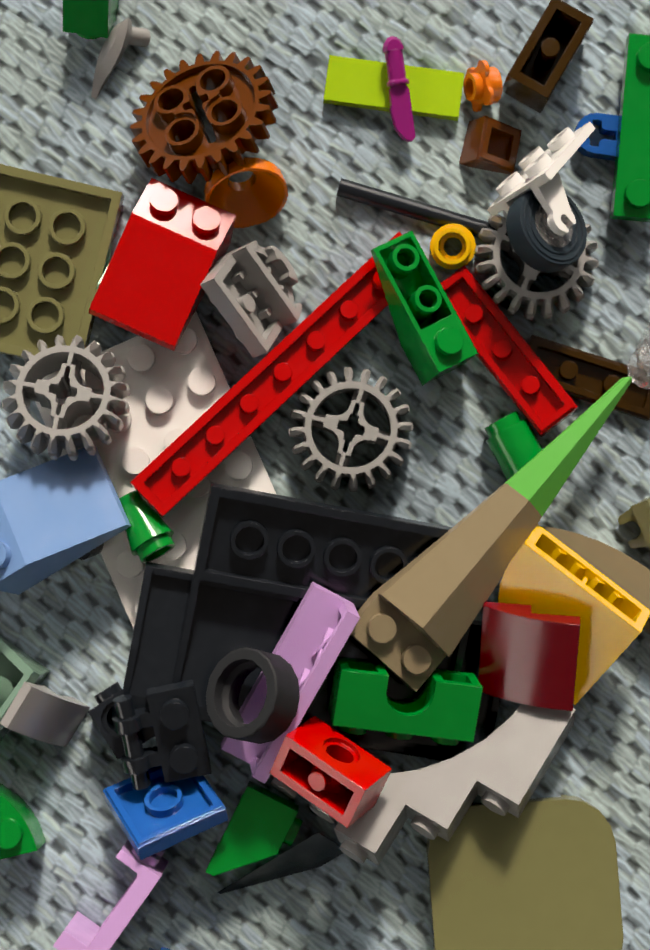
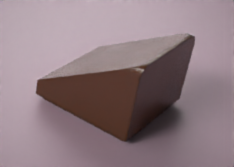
(490, 145)

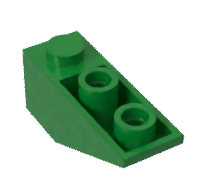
(421, 310)

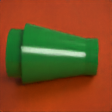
(148, 534)

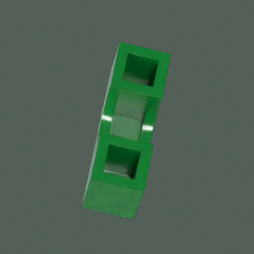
(443, 710)

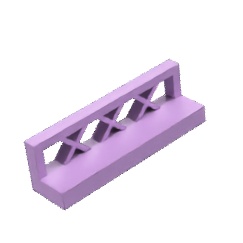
(311, 647)

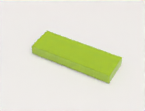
(364, 86)

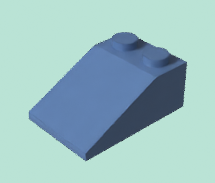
(55, 518)

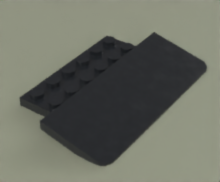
(248, 582)

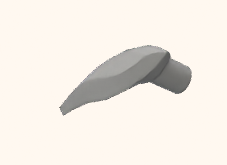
(113, 49)

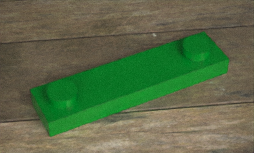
(632, 158)

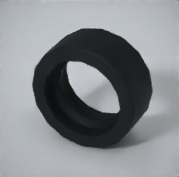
(225, 688)

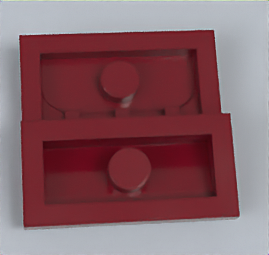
(528, 655)

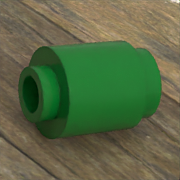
(512, 443)

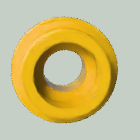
(438, 242)

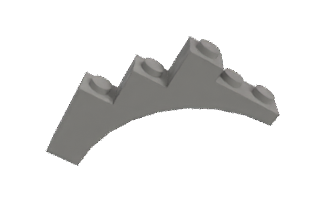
(436, 797)

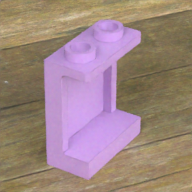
(86, 935)

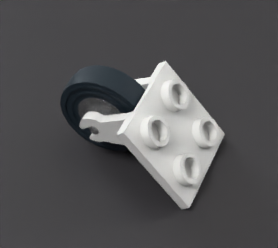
(544, 221)

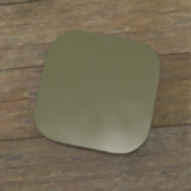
(527, 880)

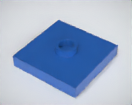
(164, 811)

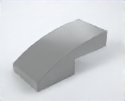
(44, 714)

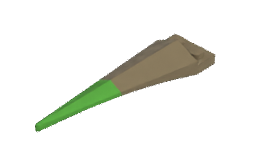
(436, 597)

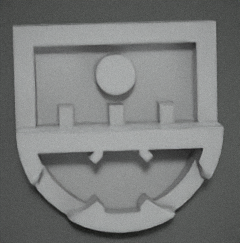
(254, 294)

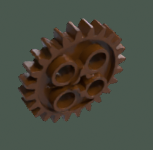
(235, 101)

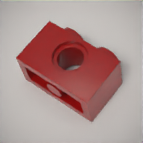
(330, 771)

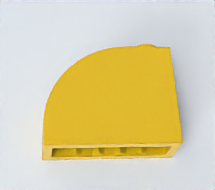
(563, 583)

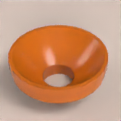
(251, 200)

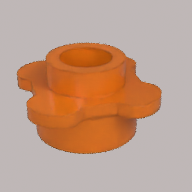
(482, 85)

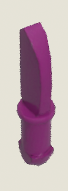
(399, 92)

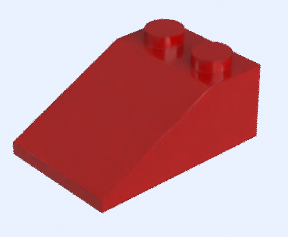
(161, 263)

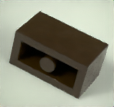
(547, 54)

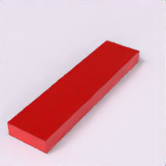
(508, 354)

